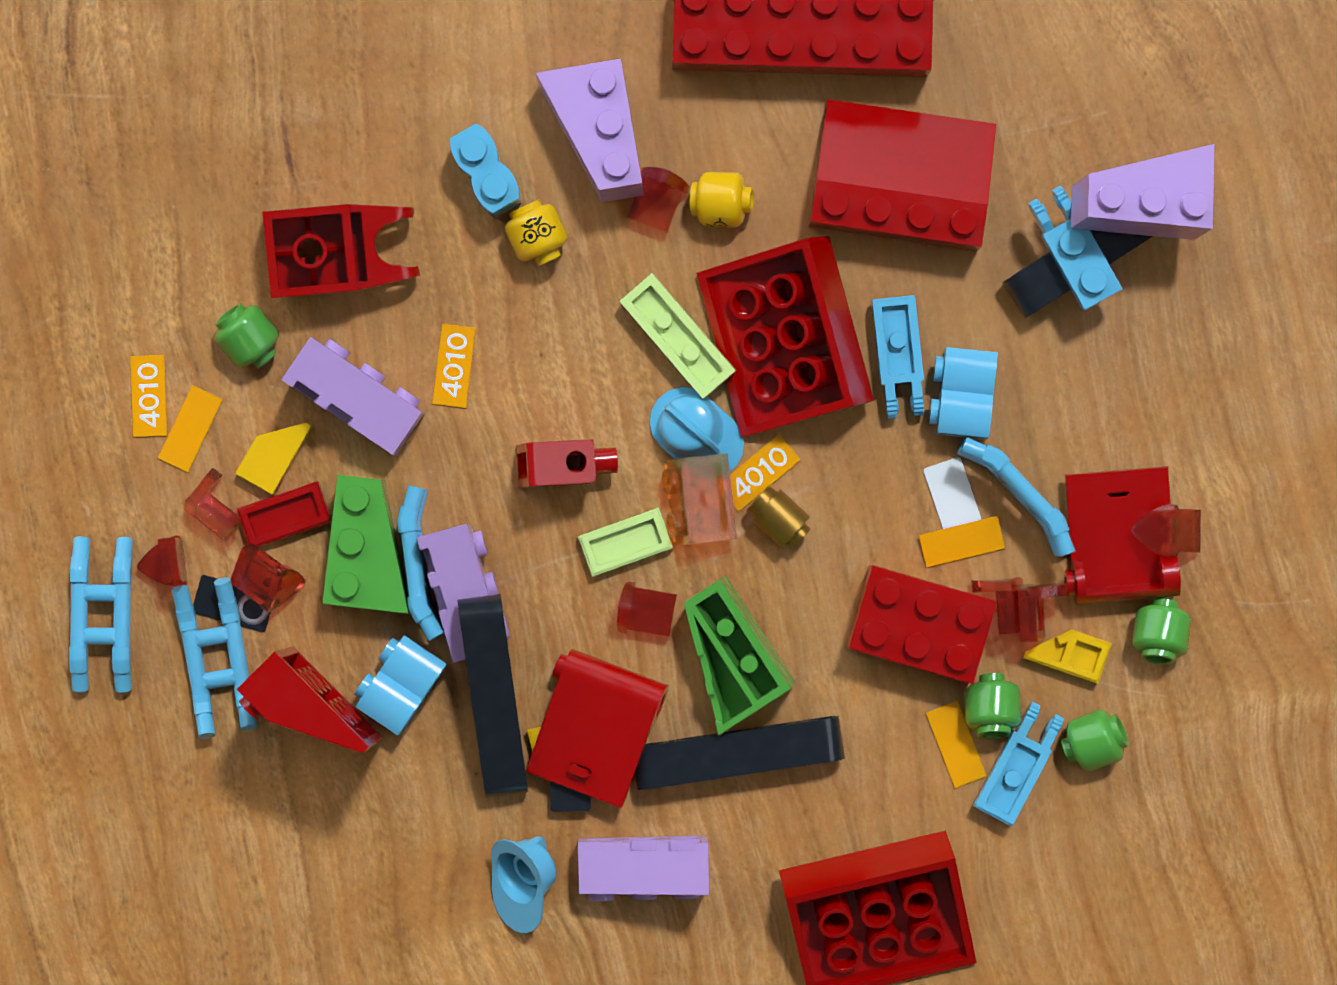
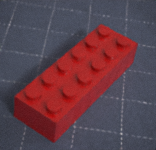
(804, 36)

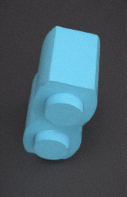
(481, 163)
(965, 393)
(400, 684)

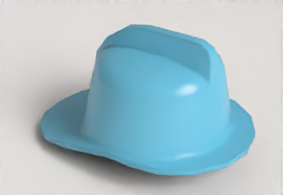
(694, 427)
(519, 881)

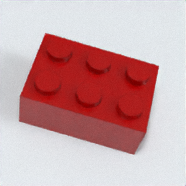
(921, 624)

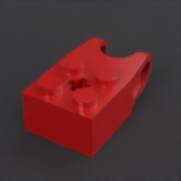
(347, 243)

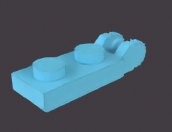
(1076, 254)
(898, 350)
(1017, 768)

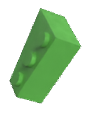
(363, 549)
(734, 654)

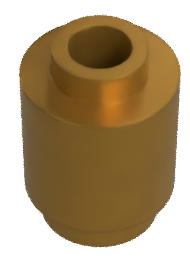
(779, 517)

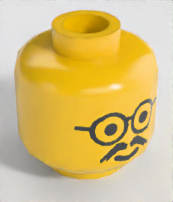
(721, 199)
(536, 232)

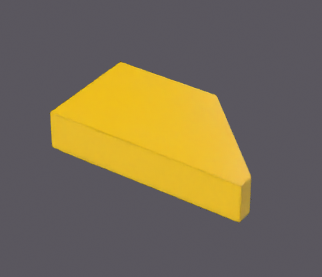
(272, 456)
(1072, 654)

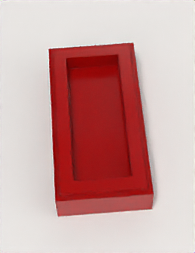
(284, 514)

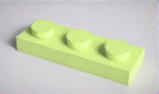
(678, 336)

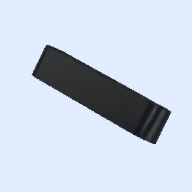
(1044, 282)
(492, 695)
(740, 752)

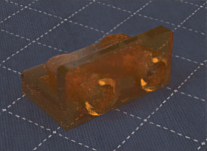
(699, 499)

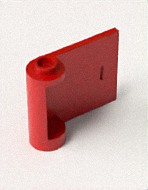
(1107, 557)
(596, 721)

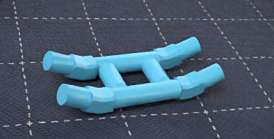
(999, 465)
(419, 596)
(81, 634)
(195, 639)

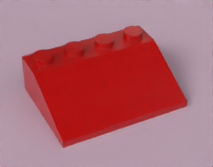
(903, 175)
(786, 334)
(297, 696)
(879, 914)

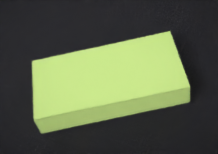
(625, 542)

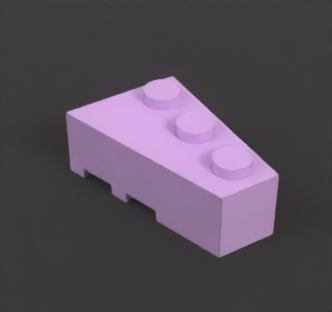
(597, 121)
(1150, 197)
(354, 394)
(456, 574)
(643, 867)

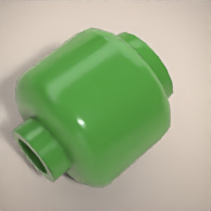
(246, 335)
(1161, 631)
(993, 706)
(1095, 740)

